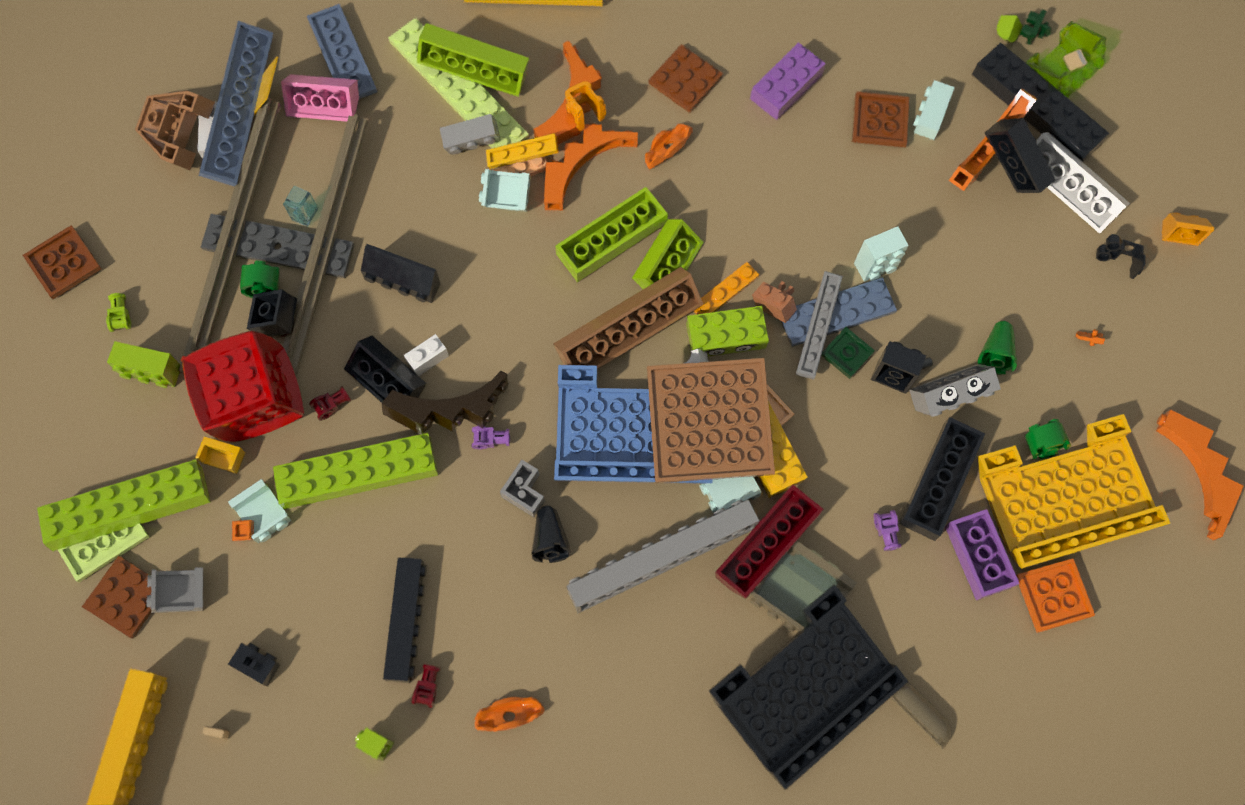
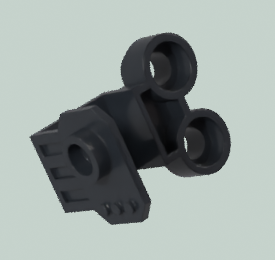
(1115, 247)

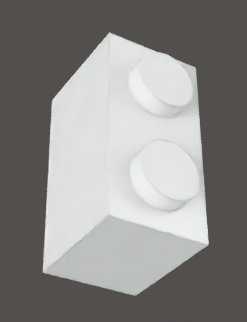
(426, 355)

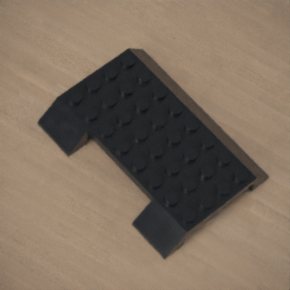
(809, 690)

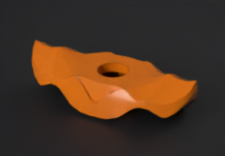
(659, 153)
(492, 716)

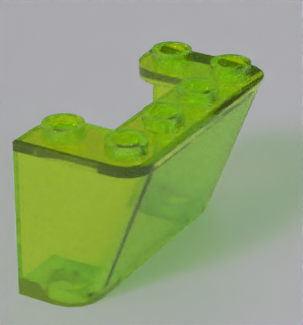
(1053, 66)

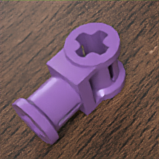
(489, 437)
(888, 527)

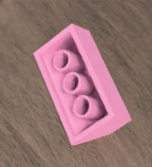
(320, 97)

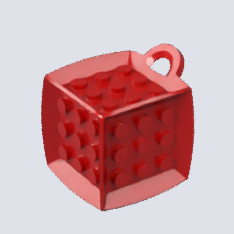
(242, 387)

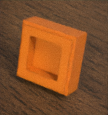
(242, 530)

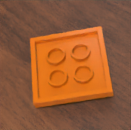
(1055, 595)

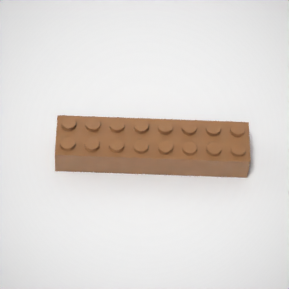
(631, 321)

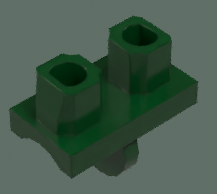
(1042, 30)

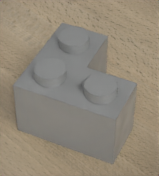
(518, 489)

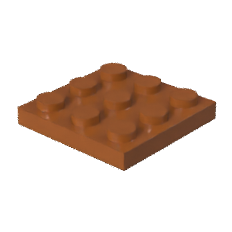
(685, 78)
(880, 119)
(62, 262)
(121, 598)

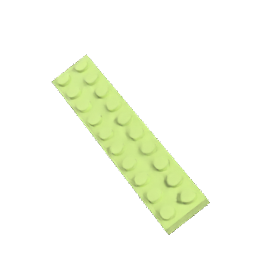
(465, 96)

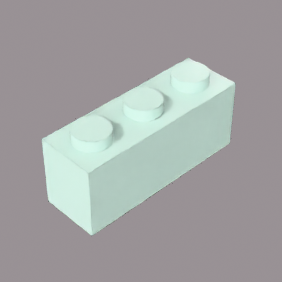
(933, 109)

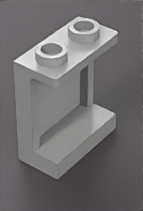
(175, 591)

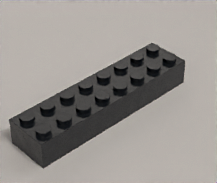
(1052, 111)

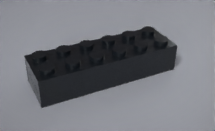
(942, 479)

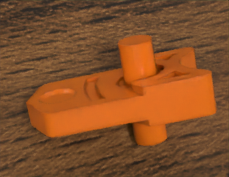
(1093, 337)

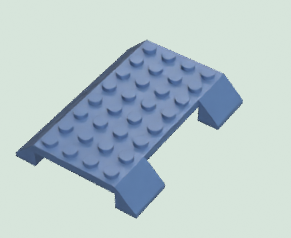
(602, 430)

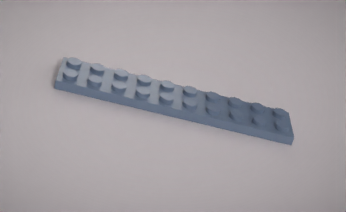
(236, 104)

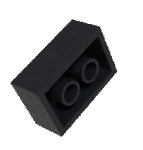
(898, 367)

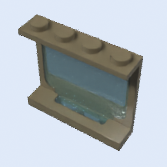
(795, 584)

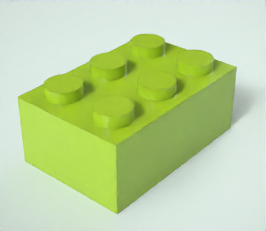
(144, 364)

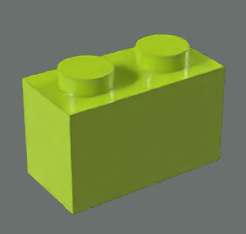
(373, 744)

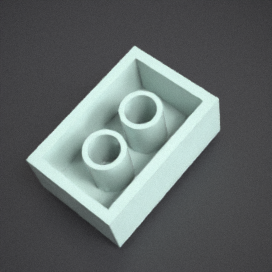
(881, 254)

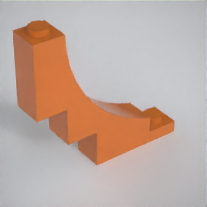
(1218, 491)

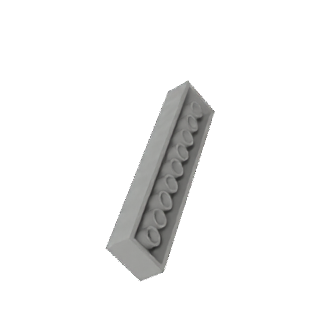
(662, 556)

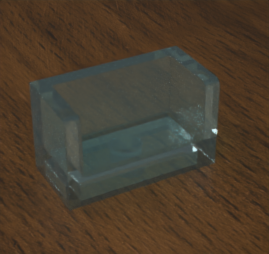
(300, 206)

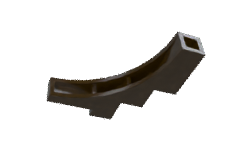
(449, 413)

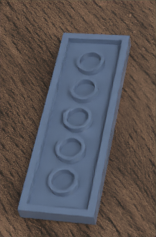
(341, 48)
(851, 309)

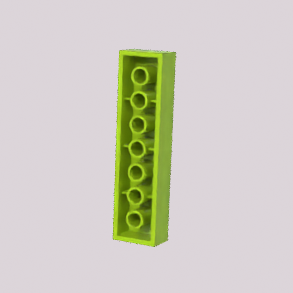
(355, 471)
(123, 505)

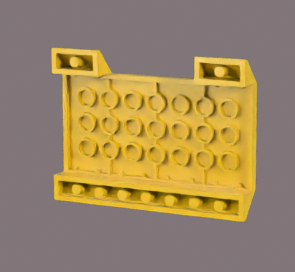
(1070, 498)

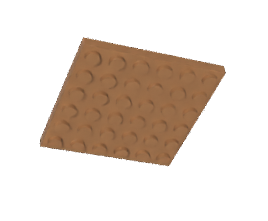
(710, 420)

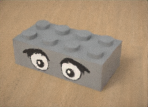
(955, 389)

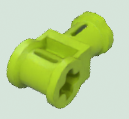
(117, 315)

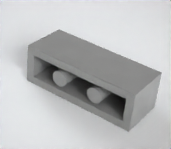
(470, 134)

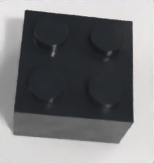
(272, 313)

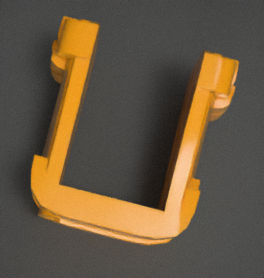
(587, 94)

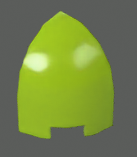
(1009, 28)

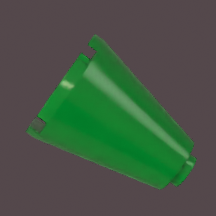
(1000, 349)

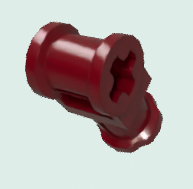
(329, 403)
(426, 686)

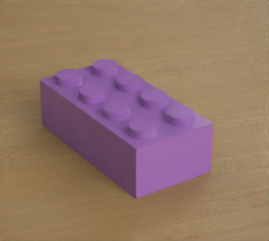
(787, 81)
(981, 554)

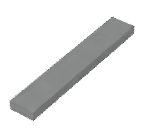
(819, 325)

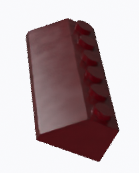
(768, 542)

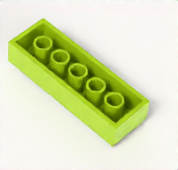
(472, 59)
(611, 234)

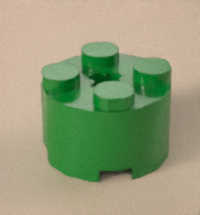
(259, 278)
(1047, 439)

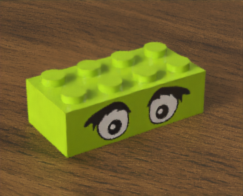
(728, 331)

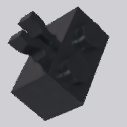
(254, 664)

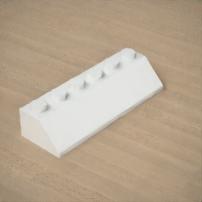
(1080, 186)

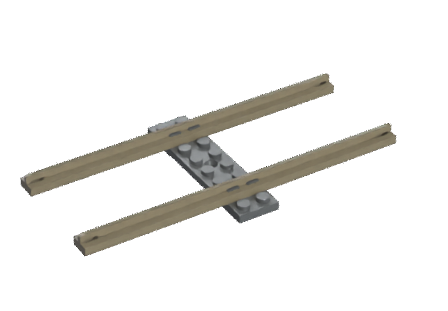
(315, 253)

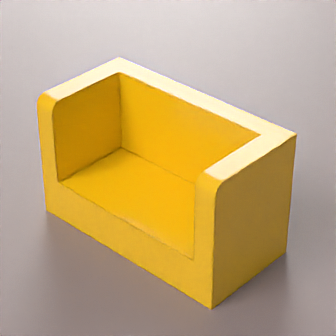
(220, 455)

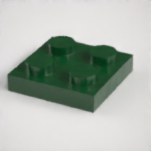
(847, 352)

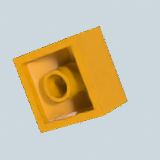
(1186, 229)

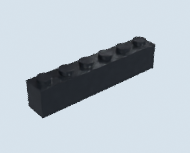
(404, 619)

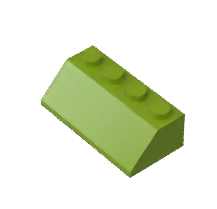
(672, 249)

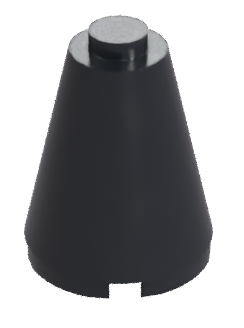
(549, 537)

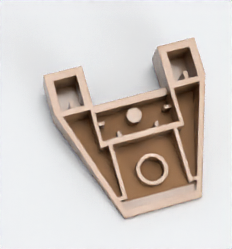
(168, 122)

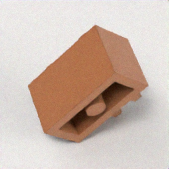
(775, 301)

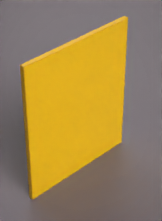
(265, 85)

